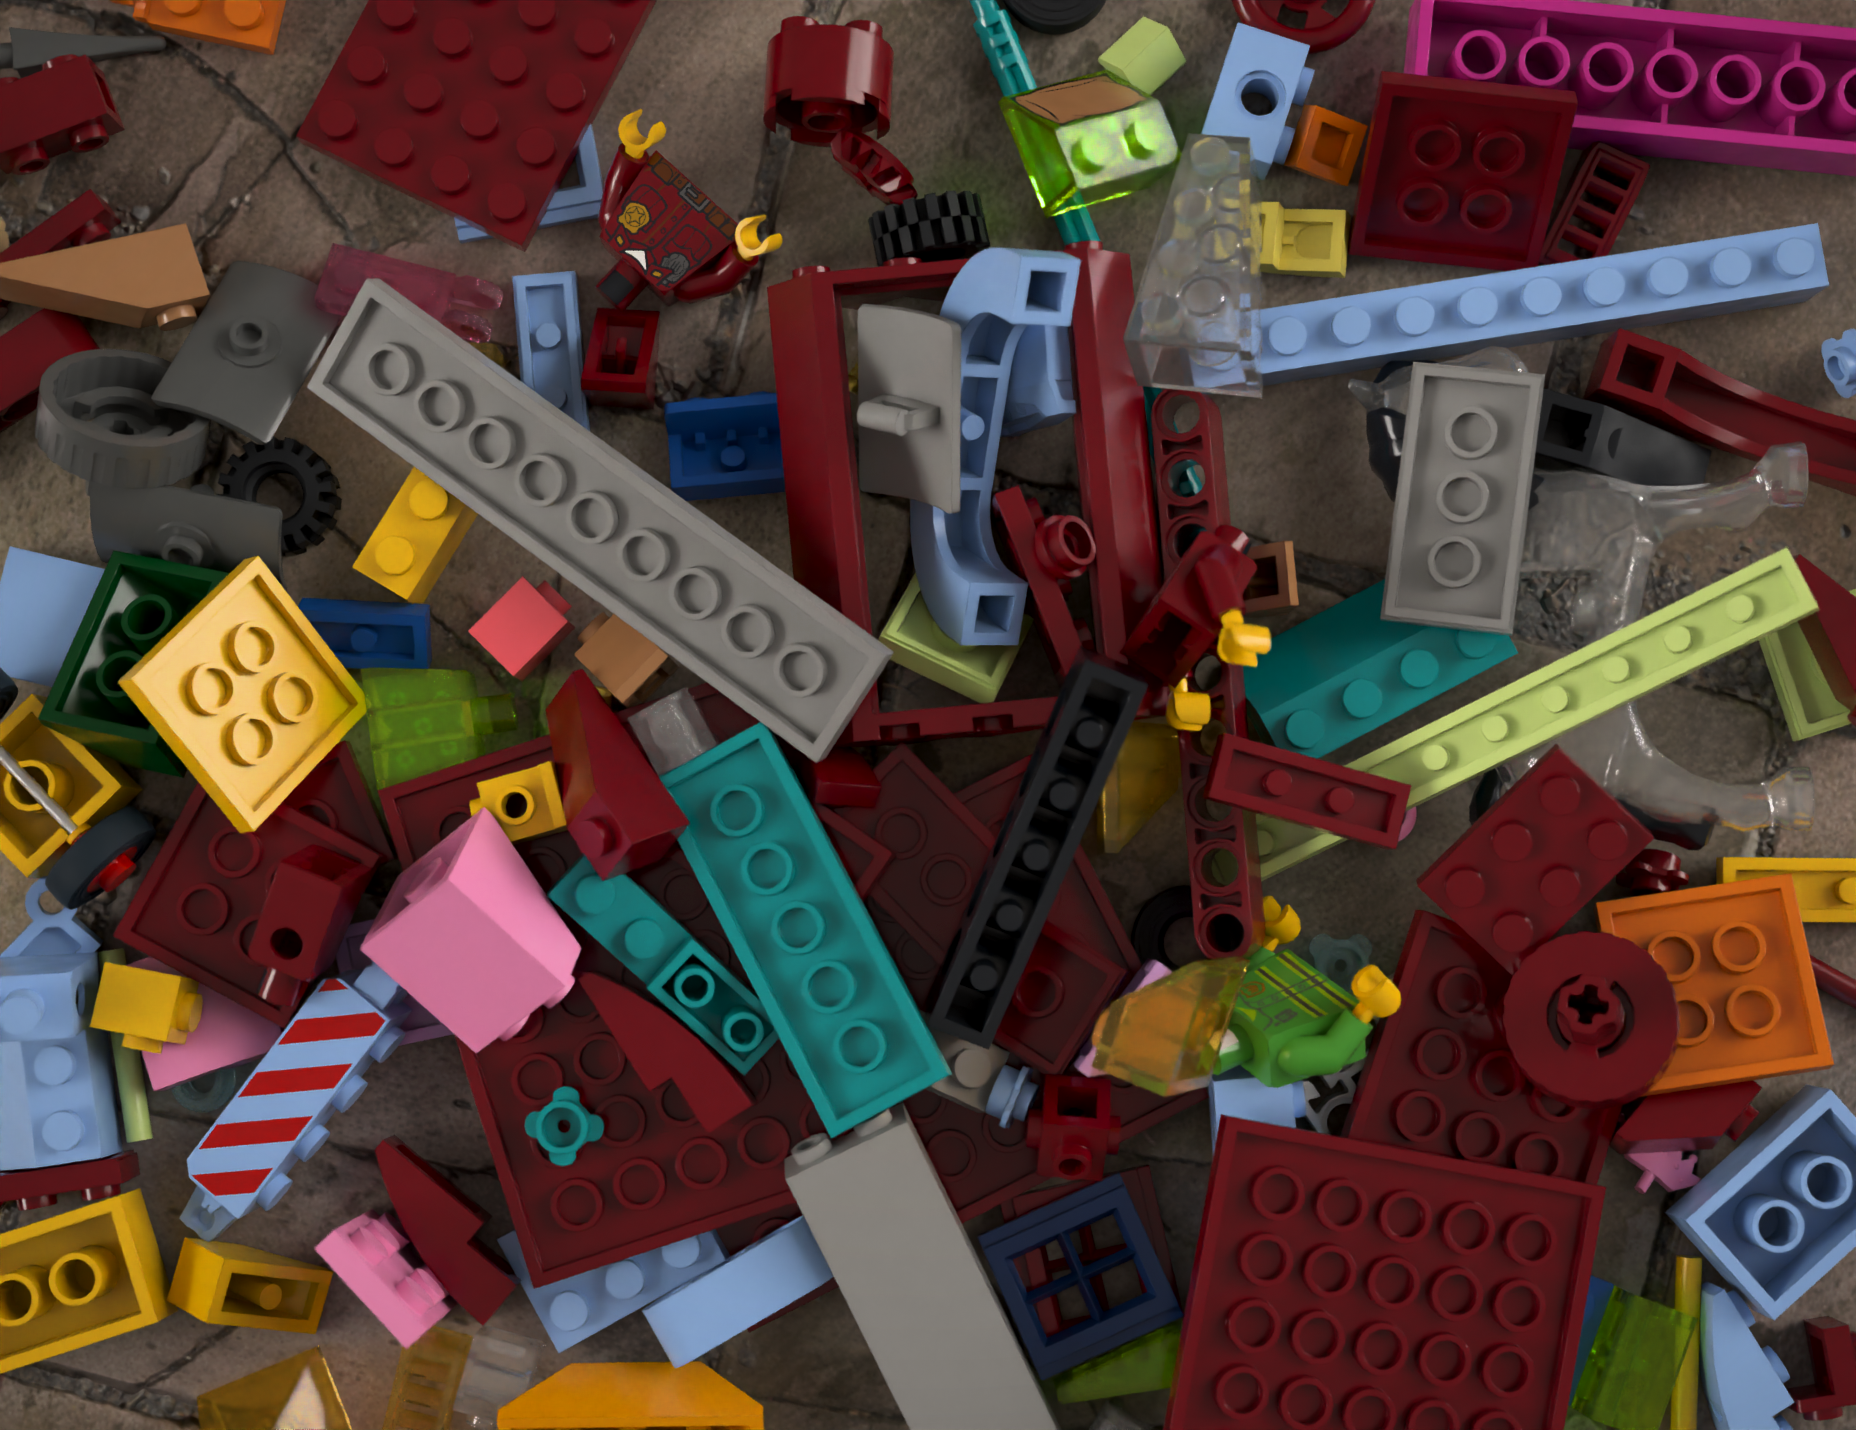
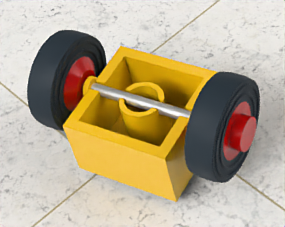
(64, 807)

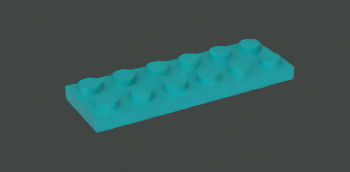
(802, 931)

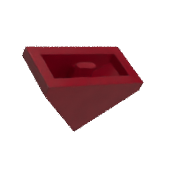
(622, 359)

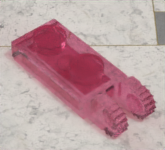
(422, 285)

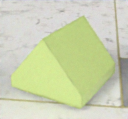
(1144, 56)

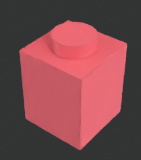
(524, 626)

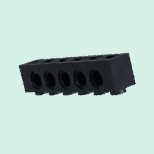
(1035, 846)

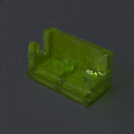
(1633, 1362)

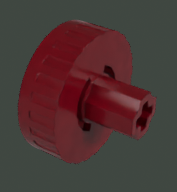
(1581, 972)

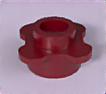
(1653, 873)

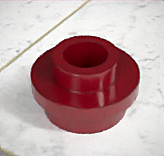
(1064, 546)

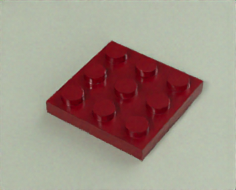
(1460, 171)
(211, 889)

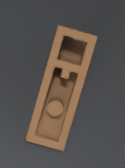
(119, 280)

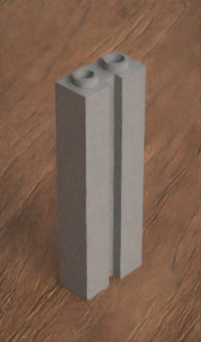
(914, 1279)

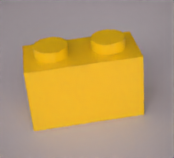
(415, 538)

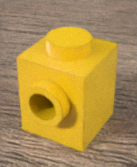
(146, 1006)

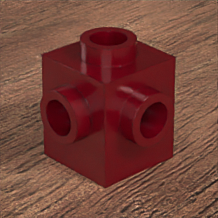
(1073, 1128)

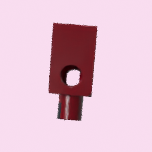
(305, 919)

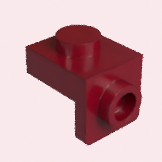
(1833, 1367)

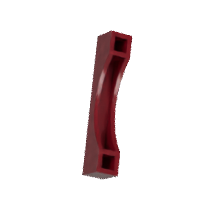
(1706, 406)

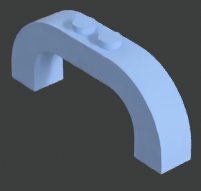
(955, 553)

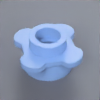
(1841, 362)
(1012, 1095)

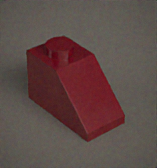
(1688, 1119)

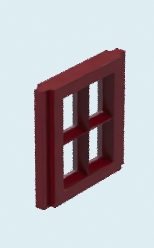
(1036, 1268)

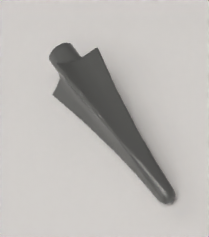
(33, 48)

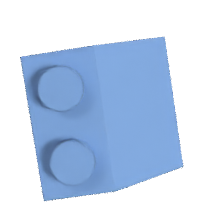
(57, 1101)

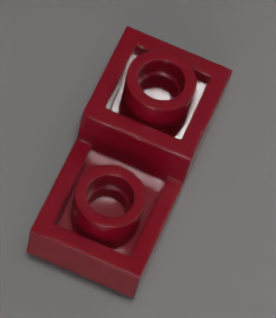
(837, 780)

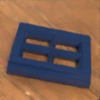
(1103, 1329)

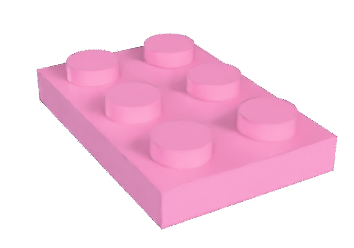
(387, 1275)

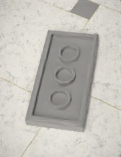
(1462, 498)

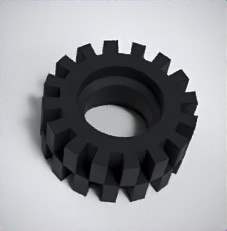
(930, 228)
(311, 471)

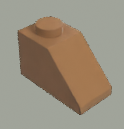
(623, 659)

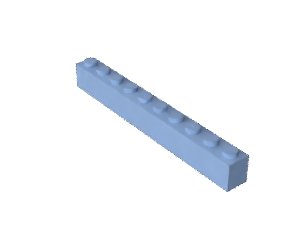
(1542, 303)

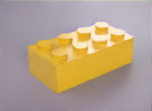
(79, 1280)

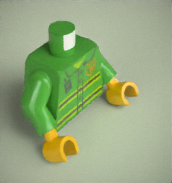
(1296, 1019)

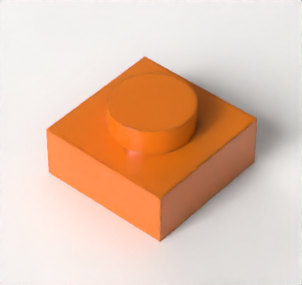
(1325, 145)

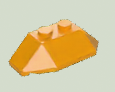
(633, 1399)

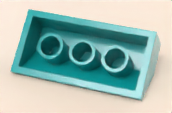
(1355, 673)

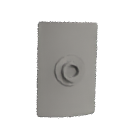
(909, 405)

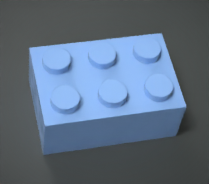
(1779, 1203)

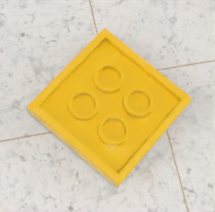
(246, 694)

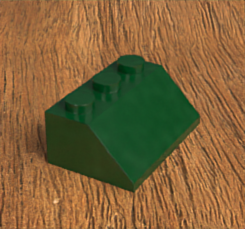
(127, 616)

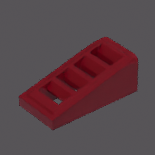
(1610, 162)

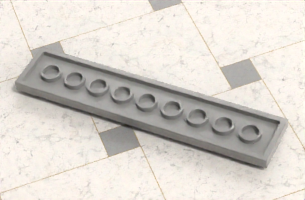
(599, 520)

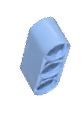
(738, 1292)

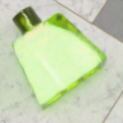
(429, 720)

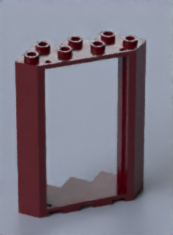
(824, 479)

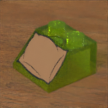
(1089, 140)

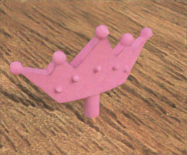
(1664, 1168)

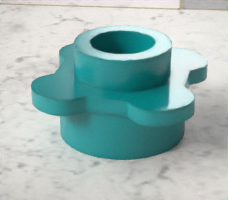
(563, 1145)

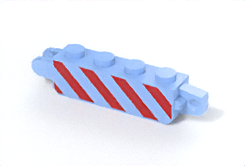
(292, 1096)

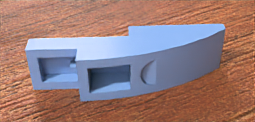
(1737, 1375)

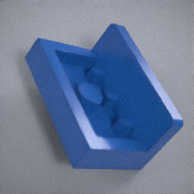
(725, 446)

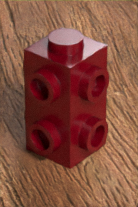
(55, 113)

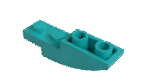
(669, 961)

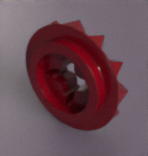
(873, 167)

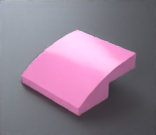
(223, 1039)

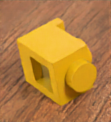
(543, 797)

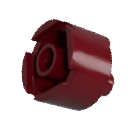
(828, 80)

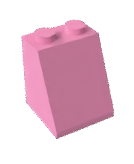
(474, 935)

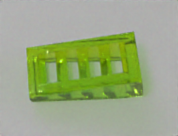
(1133, 1368)

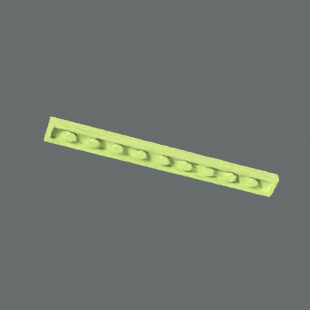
(1562, 697)

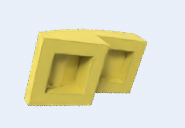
(1304, 241)

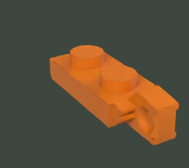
(233, 23)

